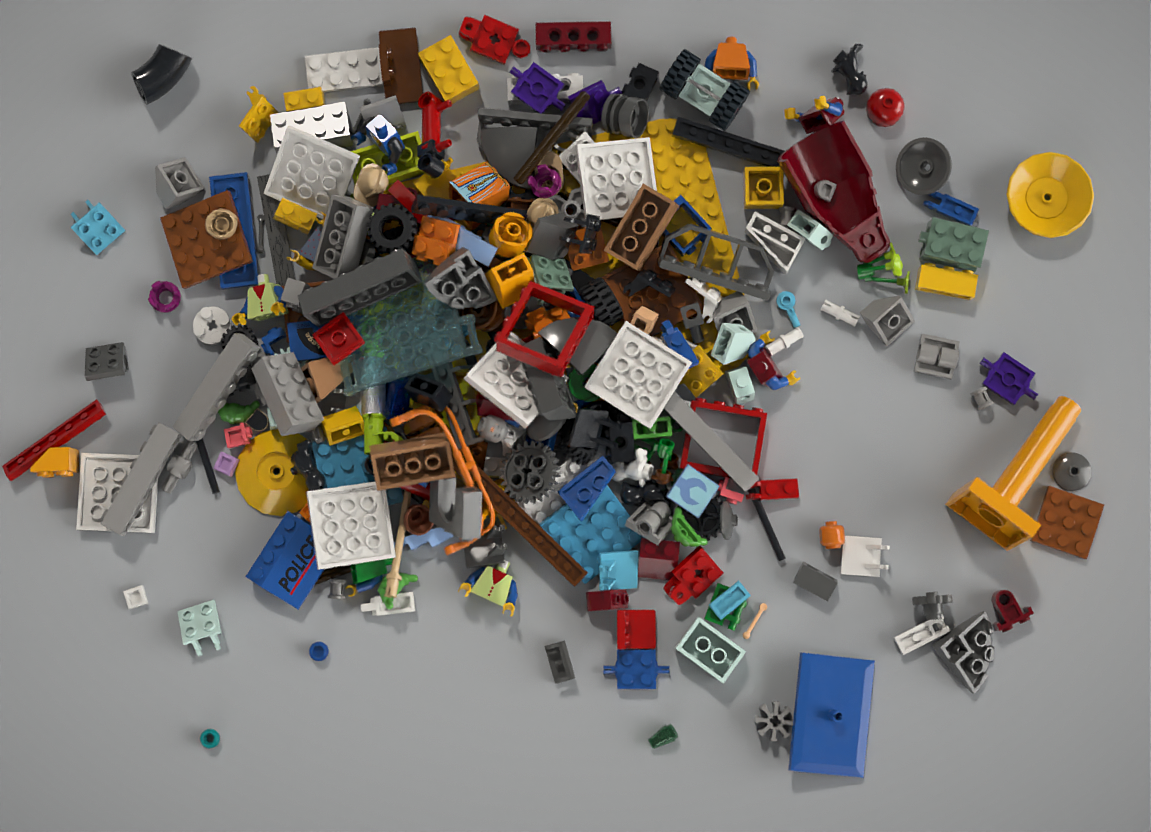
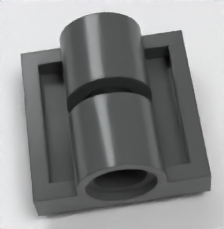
(105, 361)

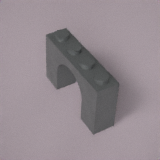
(456, 509)

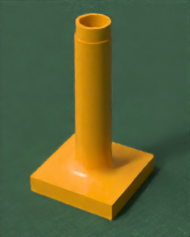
(995, 508)

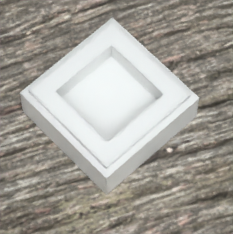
(135, 597)

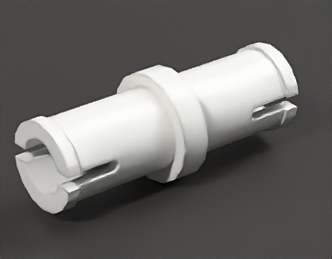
(840, 313)
(784, 341)

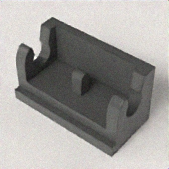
(815, 581)
(560, 662)

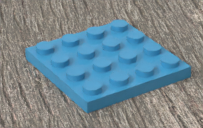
(343, 465)
(598, 533)

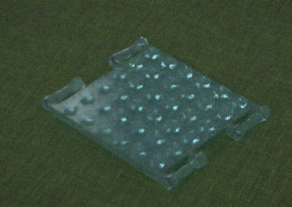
(406, 336)

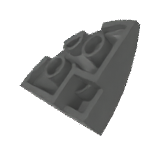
(509, 149)
(460, 282)
(591, 347)
(968, 650)

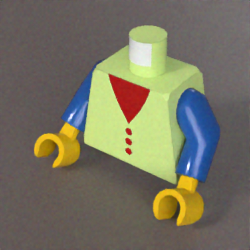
(262, 302)
(493, 585)

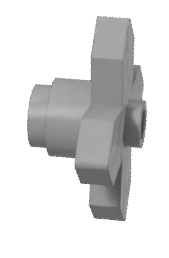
(574, 202)

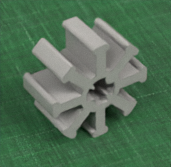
(768, 725)

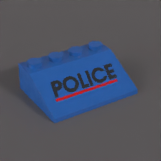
(288, 562)

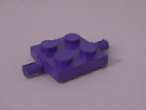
(537, 88)
(598, 97)
(1008, 378)

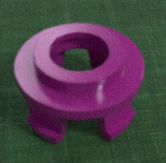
(543, 175)
(159, 287)

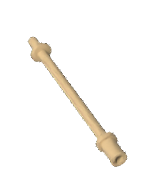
(394, 577)

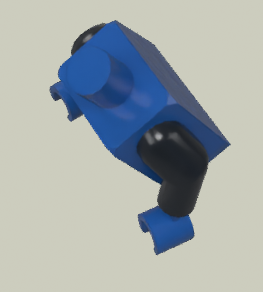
(384, 137)

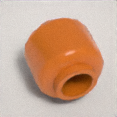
(832, 535)

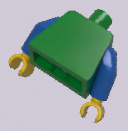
(367, 574)

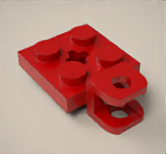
(480, 35)
(685, 580)

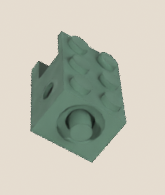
(953, 244)

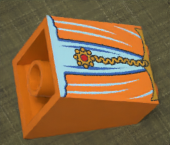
(480, 186)

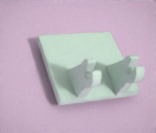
(199, 623)

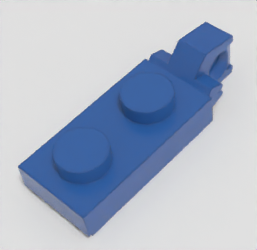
(675, 340)

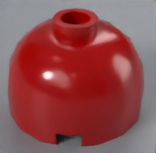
(885, 107)

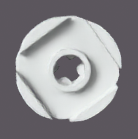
(206, 316)

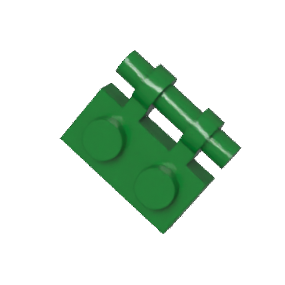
(734, 619)

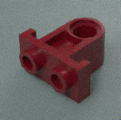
(607, 600)
(1009, 612)

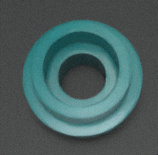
(203, 738)

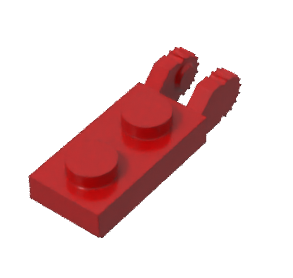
(775, 489)

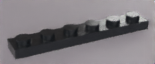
(726, 142)
(460, 209)

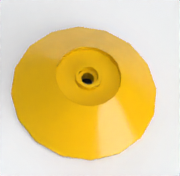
(1063, 182)
(256, 476)

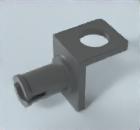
(694, 322)

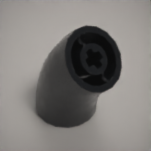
(160, 73)

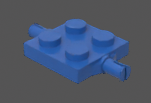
(636, 669)

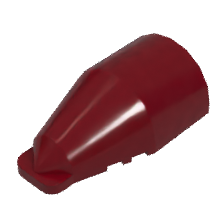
(853, 209)

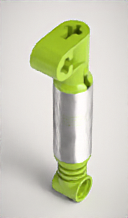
(372, 413)

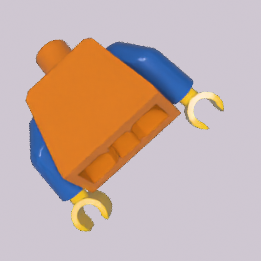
(733, 62)

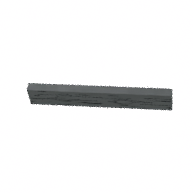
(276, 235)

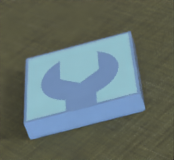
(692, 491)

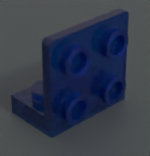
(396, 398)

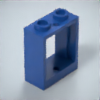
(689, 248)

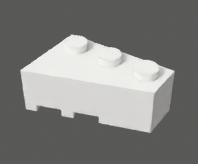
(777, 241)

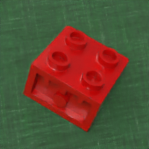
(636, 629)

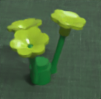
(866, 271)

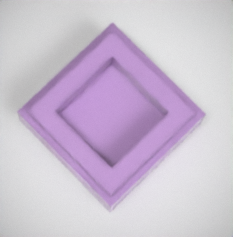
(226, 464)

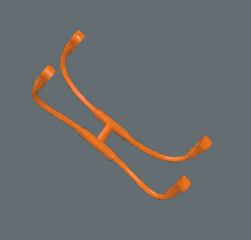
(464, 467)

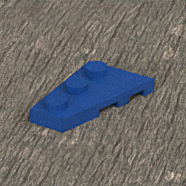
(586, 487)

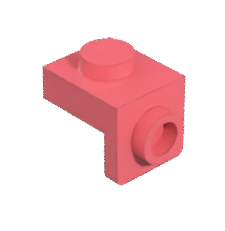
(238, 435)
(731, 496)

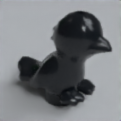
(848, 67)
(305, 464)
(650, 491)

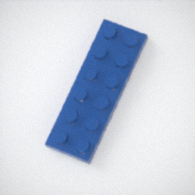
(239, 187)

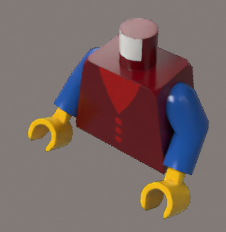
(820, 116)
(764, 366)

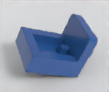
(274, 335)

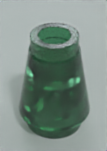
(663, 736)

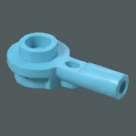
(786, 301)

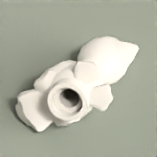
(636, 470)

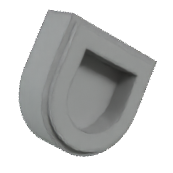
(824, 190)

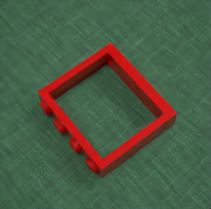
(534, 358)
(738, 410)

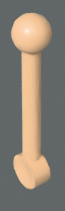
(746, 635)

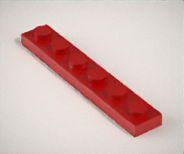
(56, 438)

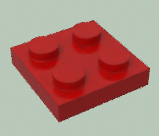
(338, 338)

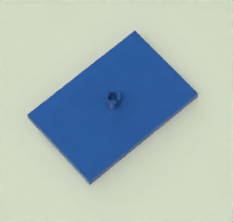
(831, 715)

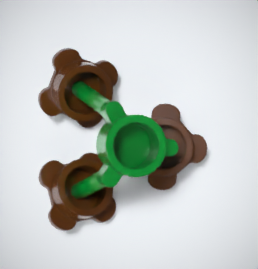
(668, 460)

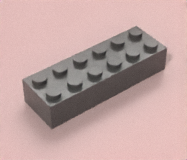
(360, 287)

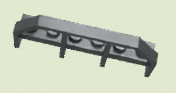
(527, 119)
(706, 274)
(446, 374)

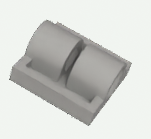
(936, 356)
(651, 521)

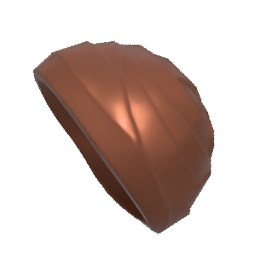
(417, 519)

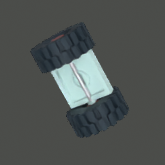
(704, 89)

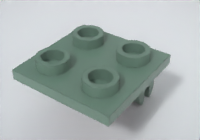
(551, 274)

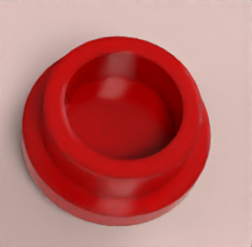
(521, 48)

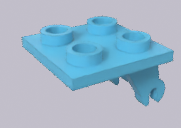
(97, 227)
(618, 570)

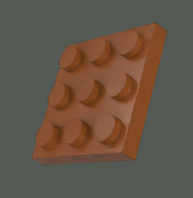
(1067, 522)

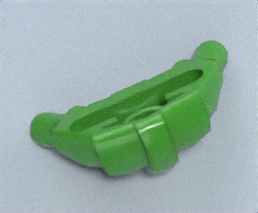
(237, 413)
(684, 532)
(404, 581)

